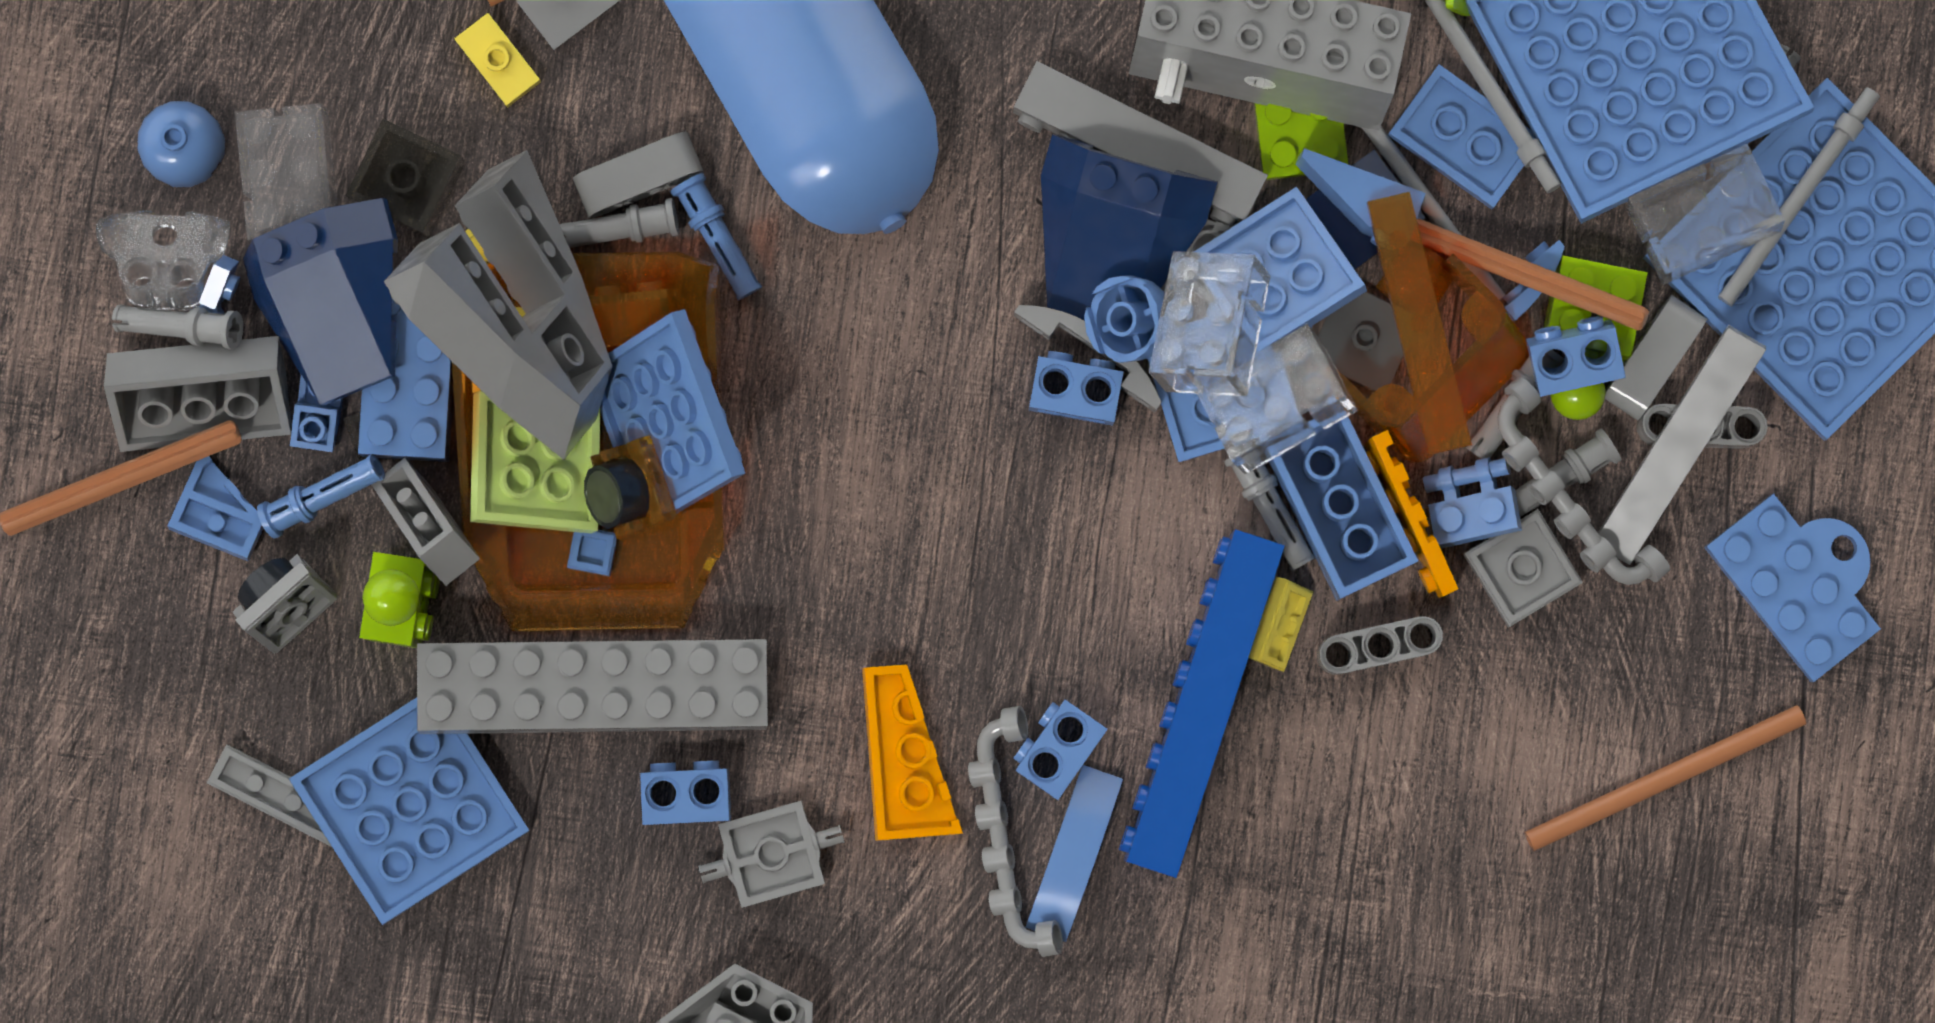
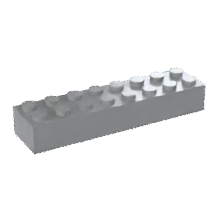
(591, 686)

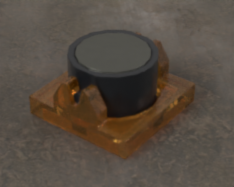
(628, 489)

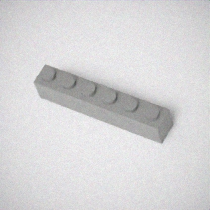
(1091, 117)

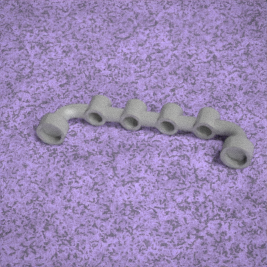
(1550, 487)
(1000, 855)

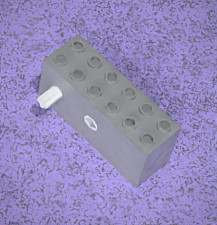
(1287, 53)

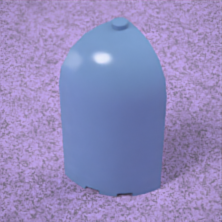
(820, 104)

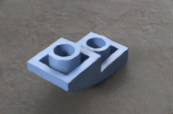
(1523, 297)
(314, 424)

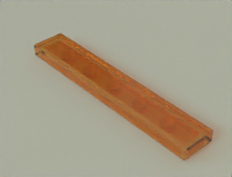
(1418, 323)

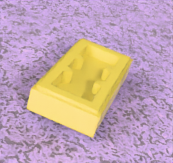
(497, 60)
(1280, 624)

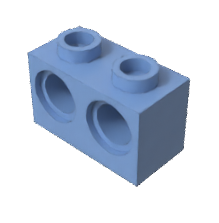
(1576, 369)
(1074, 401)
(1068, 755)
(686, 806)

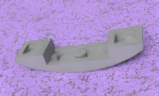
(1047, 320)

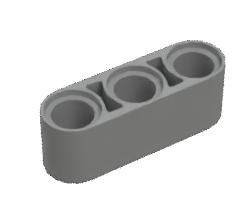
(637, 174)
(1655, 357)
(1725, 433)
(1400, 645)

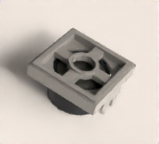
(281, 601)

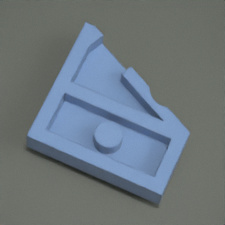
(216, 512)

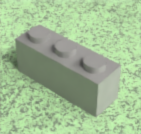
(425, 522)

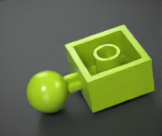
(1616, 280)
(398, 601)

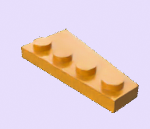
(1435, 571)
(904, 771)

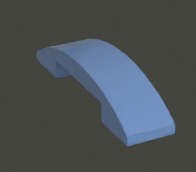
(1075, 849)

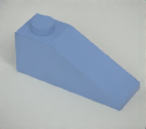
(1352, 188)

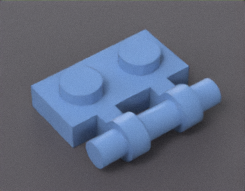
(1475, 515)

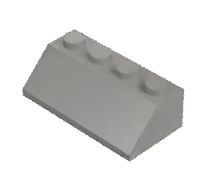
(190, 388)

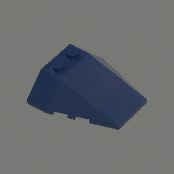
(1113, 220)
(328, 295)

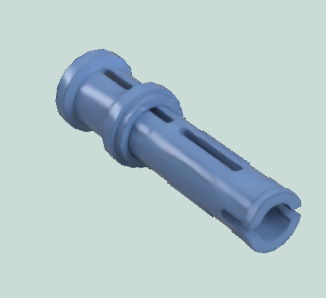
(707, 218)
(303, 502)

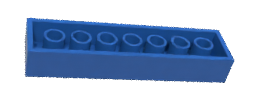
(1203, 702)

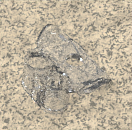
(130, 243)

